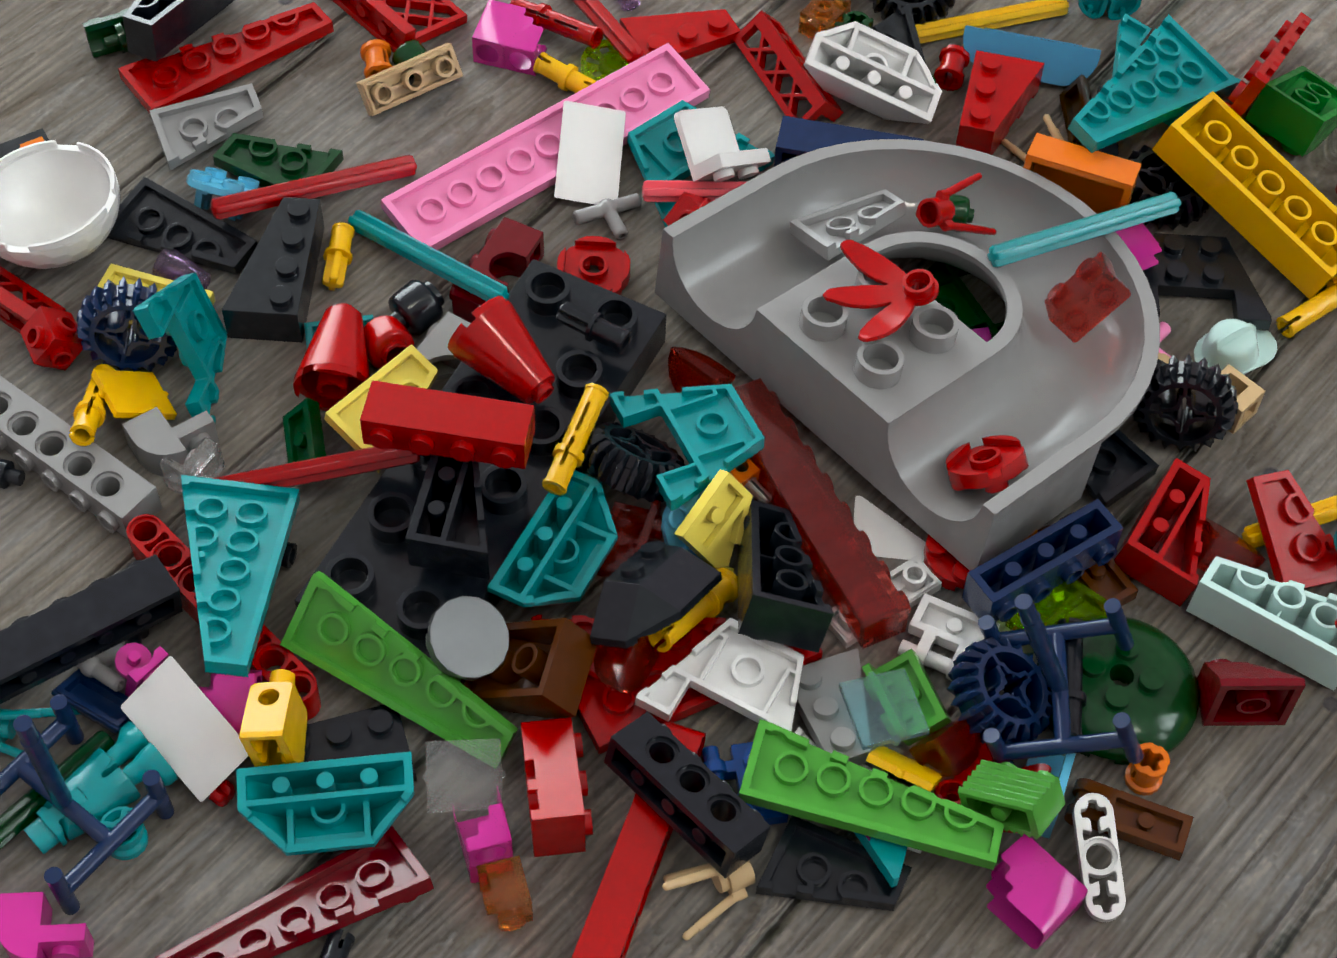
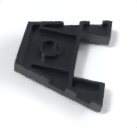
(1205, 270)

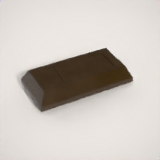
(1072, 102)

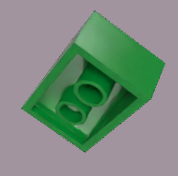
(1296, 111)

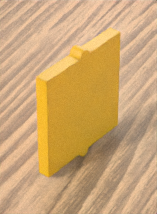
(132, 393)
(904, 768)

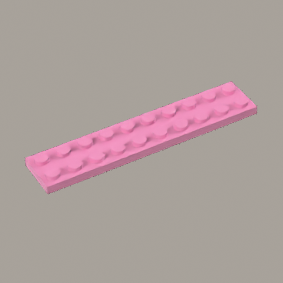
(526, 156)

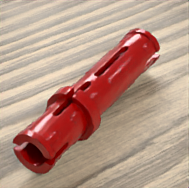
(583, 31)

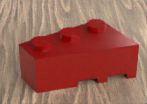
(996, 98)
(1167, 534)
(555, 787)

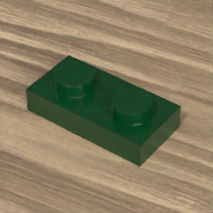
(304, 432)

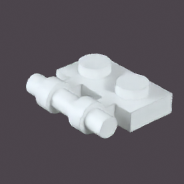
(941, 625)

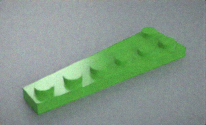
(374, 658)
(826, 788)

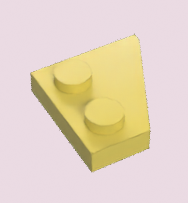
(717, 520)

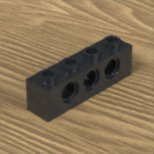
(686, 794)

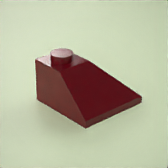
(1246, 694)

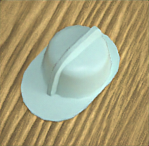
(1236, 344)

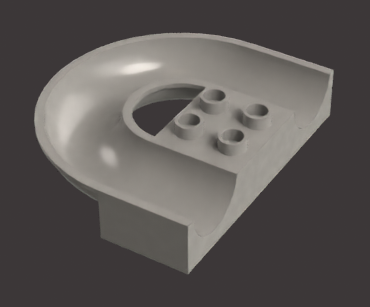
(933, 383)

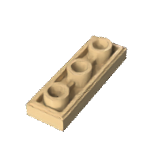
(393, 87)

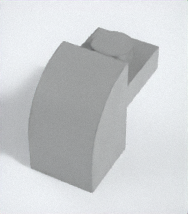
(153, 438)

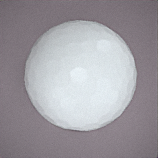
(55, 203)

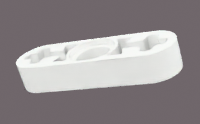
(1105, 823)

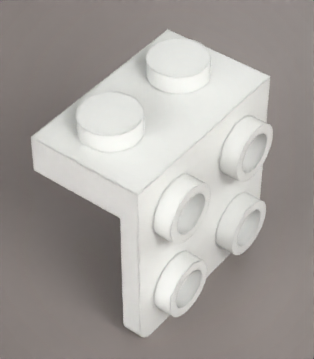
(713, 148)

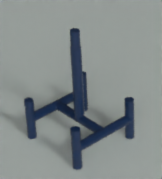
(1050, 651)
(41, 773)

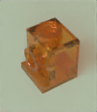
(822, 15)
(505, 892)

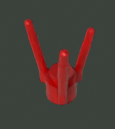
(940, 210)

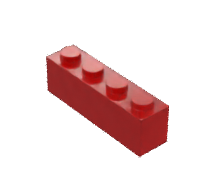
(448, 424)

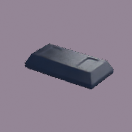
(94, 700)

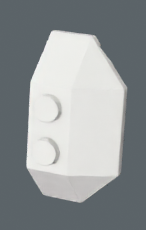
(873, 73)

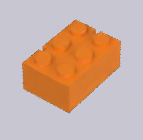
(1094, 177)

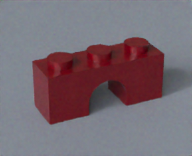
(505, 253)

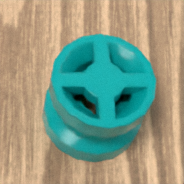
(134, 844)

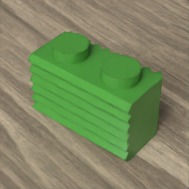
(1013, 796)

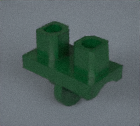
(106, 34)

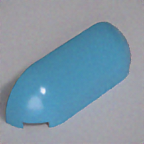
(1062, 60)

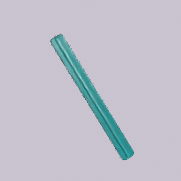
(1083, 229)
(427, 257)

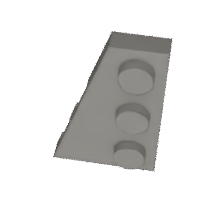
(203, 122)
(847, 221)
(823, 705)

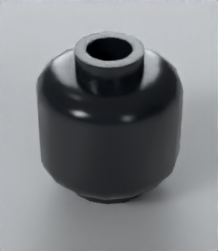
(417, 306)

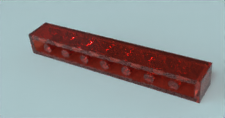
(837, 549)

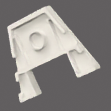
(735, 670)

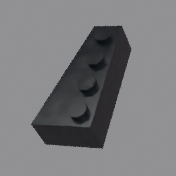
(161, 25)
(279, 277)
(776, 584)

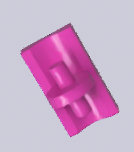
(137, 664)

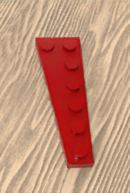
(225, 59)

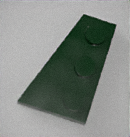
(273, 163)

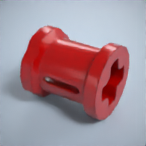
(953, 61)

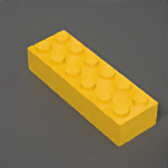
(1255, 191)

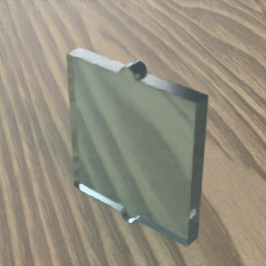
(883, 708)

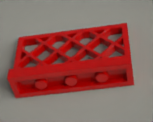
(395, 26)

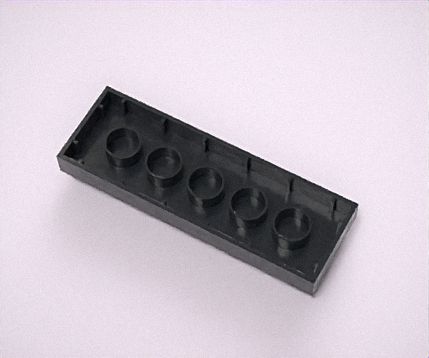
(372, 551)

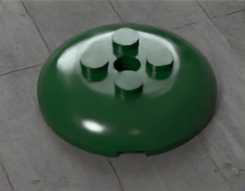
(1159, 694)

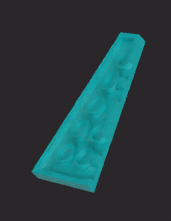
(1151, 87)
(235, 555)

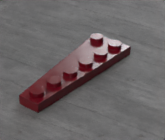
(315, 904)

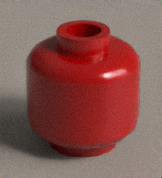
(385, 339)

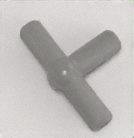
(609, 211)
(98, 668)

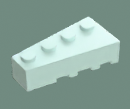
(1271, 617)

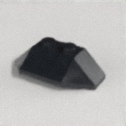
(650, 593)

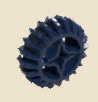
(105, 323)
(997, 666)

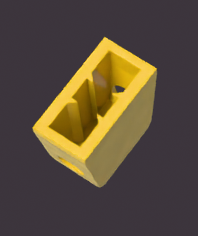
(274, 721)

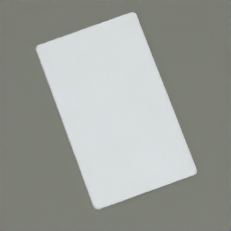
(589, 153)
(885, 534)
(185, 728)

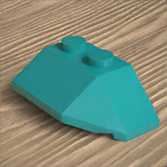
(559, 547)
(326, 801)

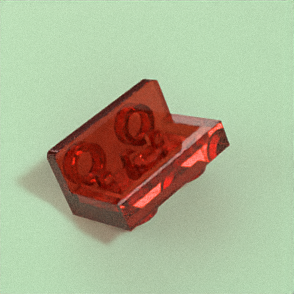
(1086, 297)
(634, 528)

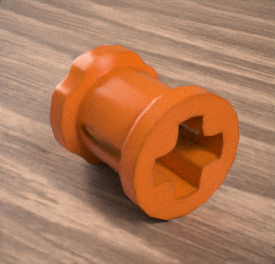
(376, 56)
(1147, 775)

